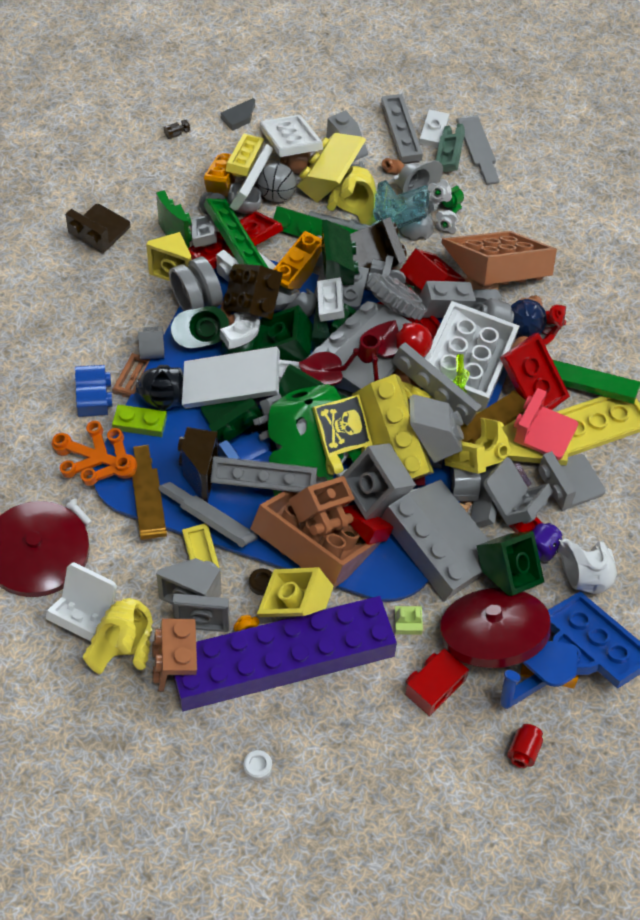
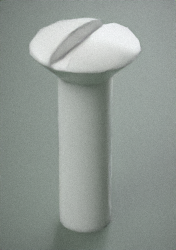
(72, 505)

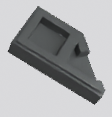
(239, 114)

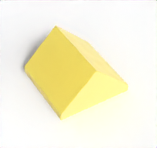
(166, 253)

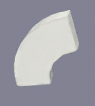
(241, 331)

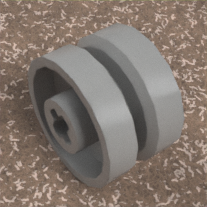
(195, 285)

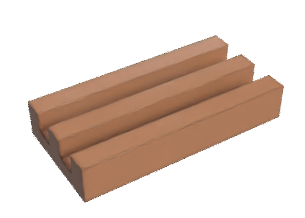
(127, 390)

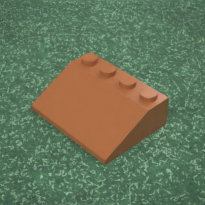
(501, 257)
(333, 553)

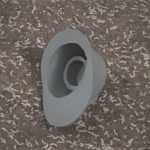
(416, 175)

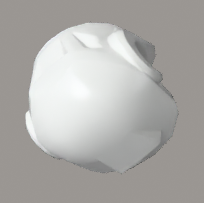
(588, 571)

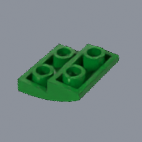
(173, 218)

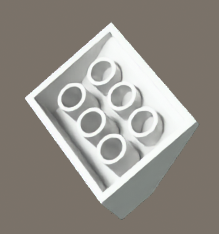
(480, 340)

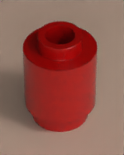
(525, 746)

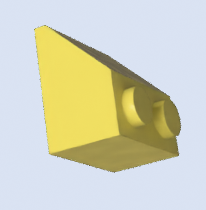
(295, 593)

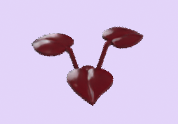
(376, 341)

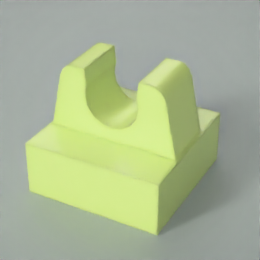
(408, 620)

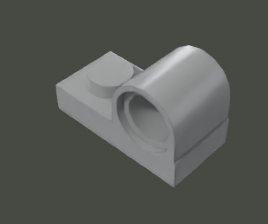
(151, 342)
(465, 484)

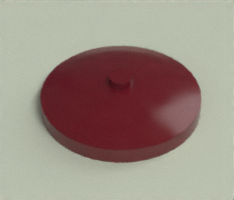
(38, 547)
(495, 628)

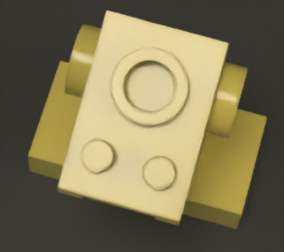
(476, 456)

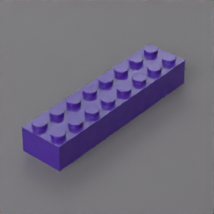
(287, 652)

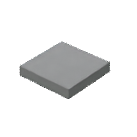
(208, 612)

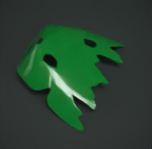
(305, 448)

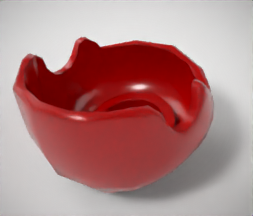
(416, 337)

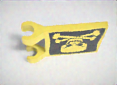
(341, 429)

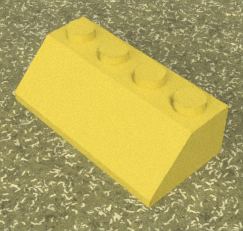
(389, 422)

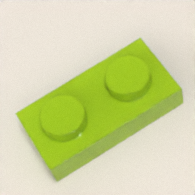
(140, 420)

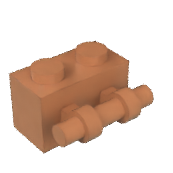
(323, 499)

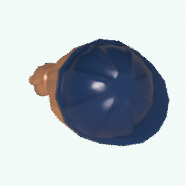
(529, 316)

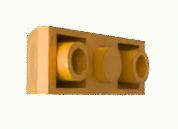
(216, 178)
(299, 261)

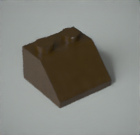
(196, 458)

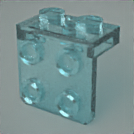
(402, 208)

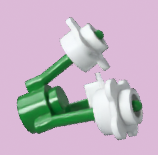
(450, 198)

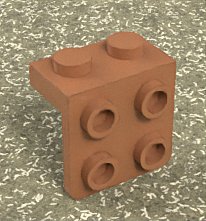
(174, 650)

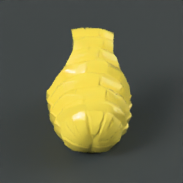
(355, 194)
(121, 632)

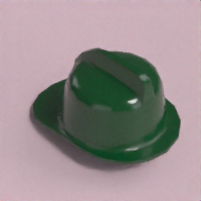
(199, 327)

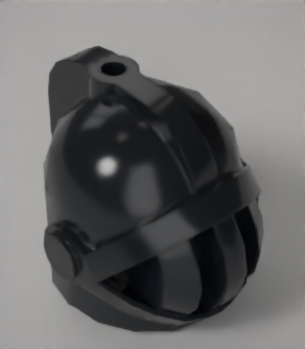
(161, 387)

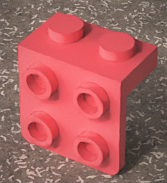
(544, 428)

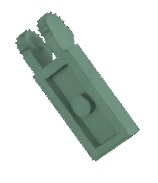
(450, 148)

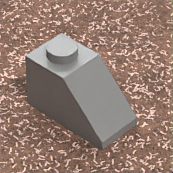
(345, 124)

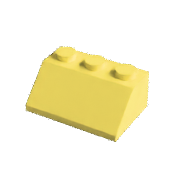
(329, 165)

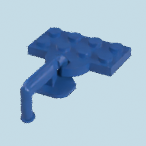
(583, 644)

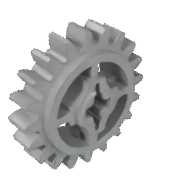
(396, 296)

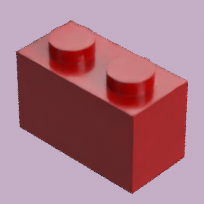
(436, 681)

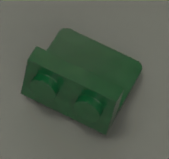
(231, 418)

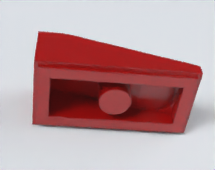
(370, 530)

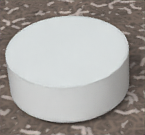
(257, 765)

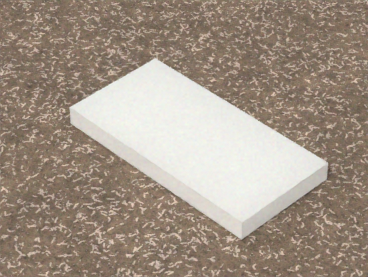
(290, 135)
(231, 377)

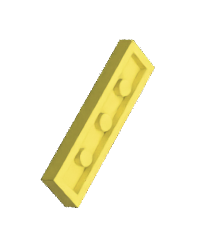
(244, 155)

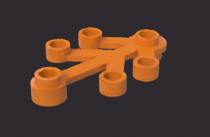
(95, 456)

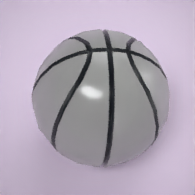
(276, 182)

